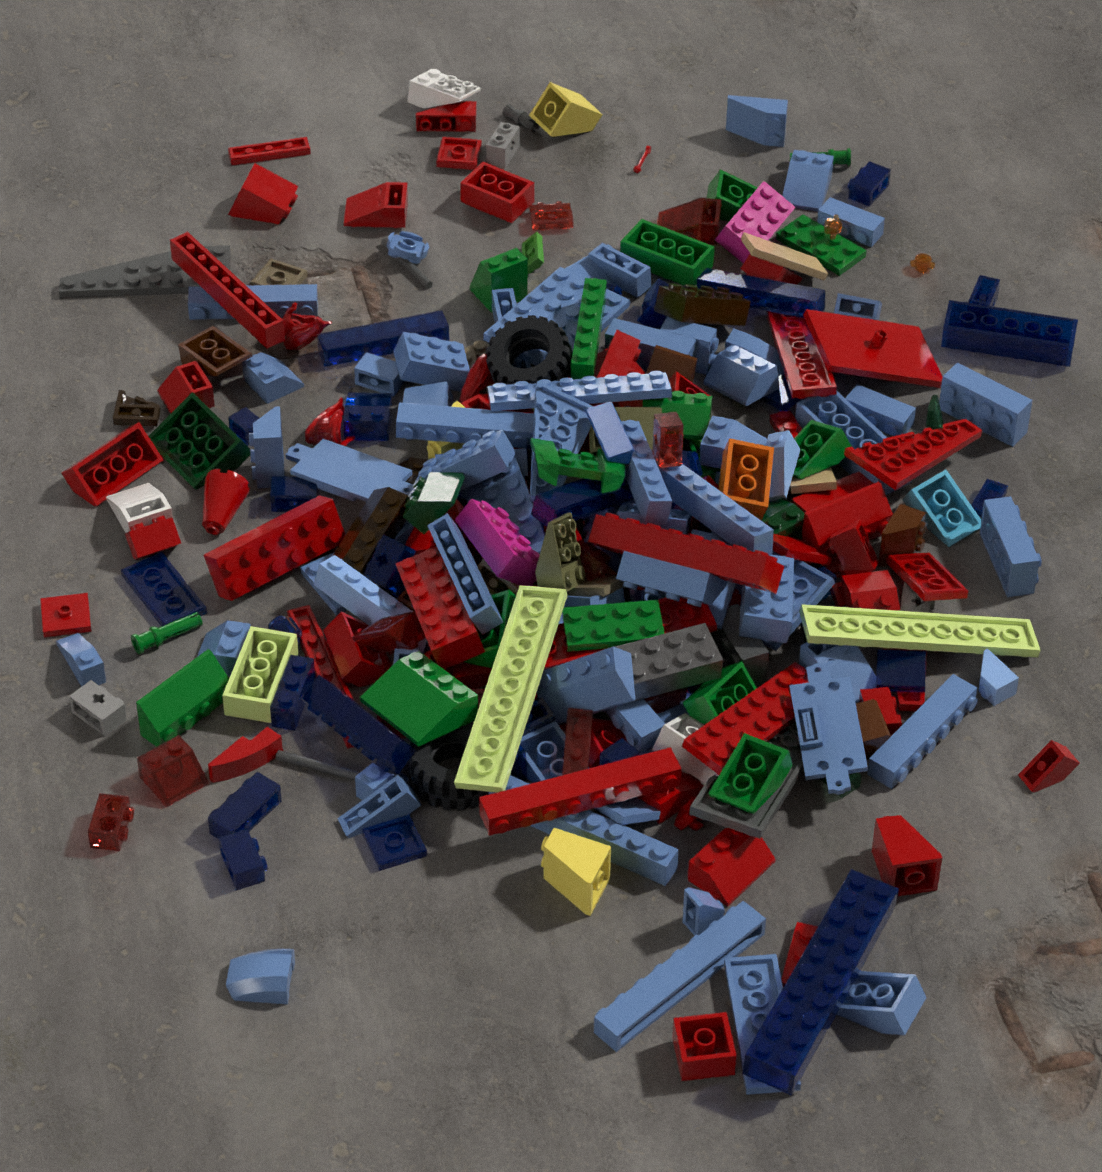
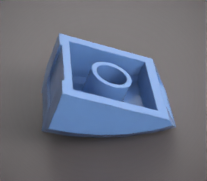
(261, 976)

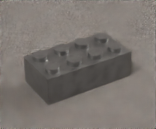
(674, 661)

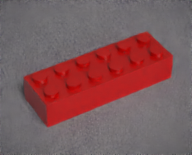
(275, 548)
(439, 608)

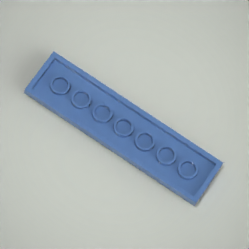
(588, 389)

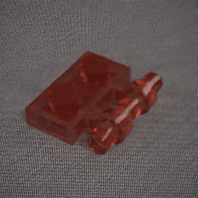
(551, 216)

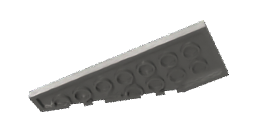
(142, 276)
(743, 821)

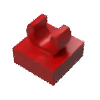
(684, 818)

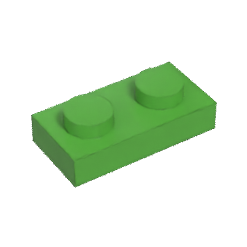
(533, 250)

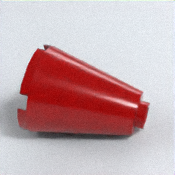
(222, 499)

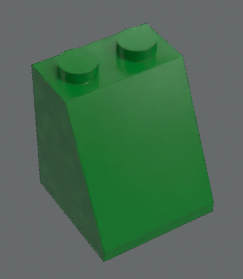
(501, 272)

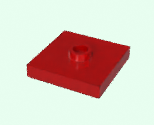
(459, 153)
(65, 615)

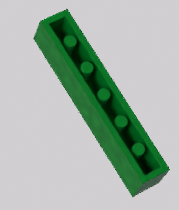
(588, 328)

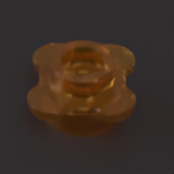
(833, 226)
(922, 263)

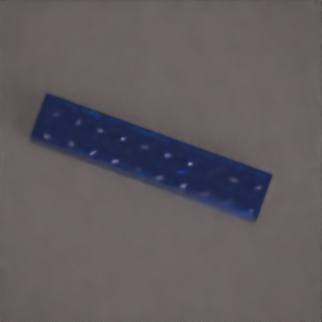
(820, 982)

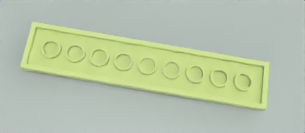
(918, 631)
(511, 689)

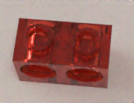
(110, 822)

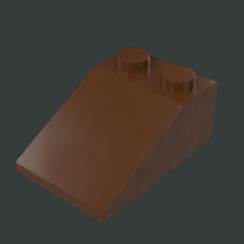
(213, 351)

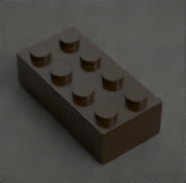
(702, 305)

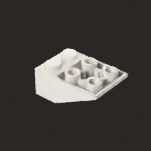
(438, 89)
(139, 505)

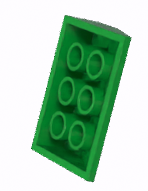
(421, 699)

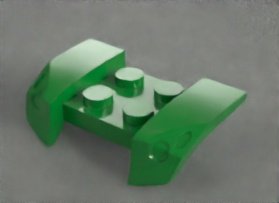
(584, 465)

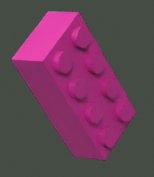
(758, 217)
(499, 542)

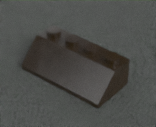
(378, 517)

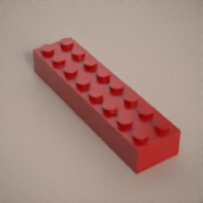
(691, 551)

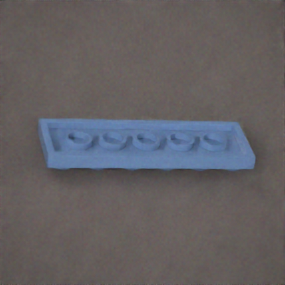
(752, 989)

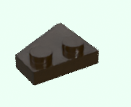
(131, 411)

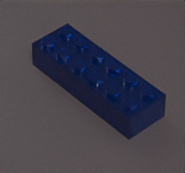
(1009, 333)

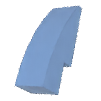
(755, 346)

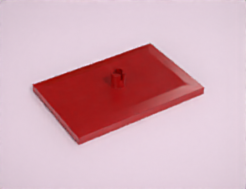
(873, 348)

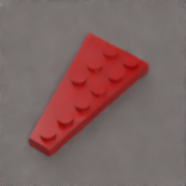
(910, 454)

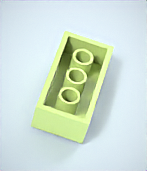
(258, 673)

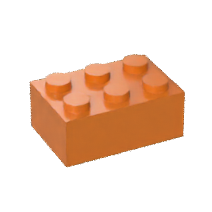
(747, 475)

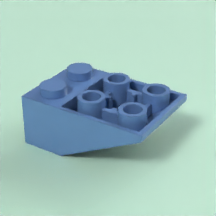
(842, 662)

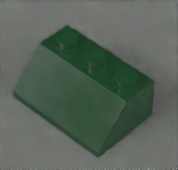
(432, 498)

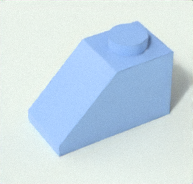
(996, 679)

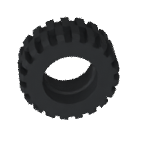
(528, 335)
(436, 782)

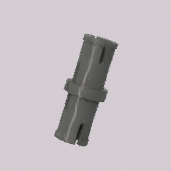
(520, 118)

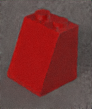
(264, 197)
(905, 856)

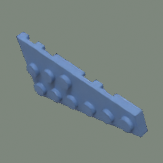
(559, 420)

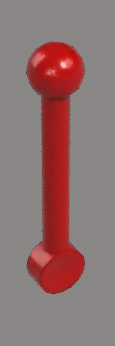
(637, 168)

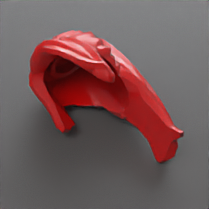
(301, 329)
(477, 379)
(327, 426)

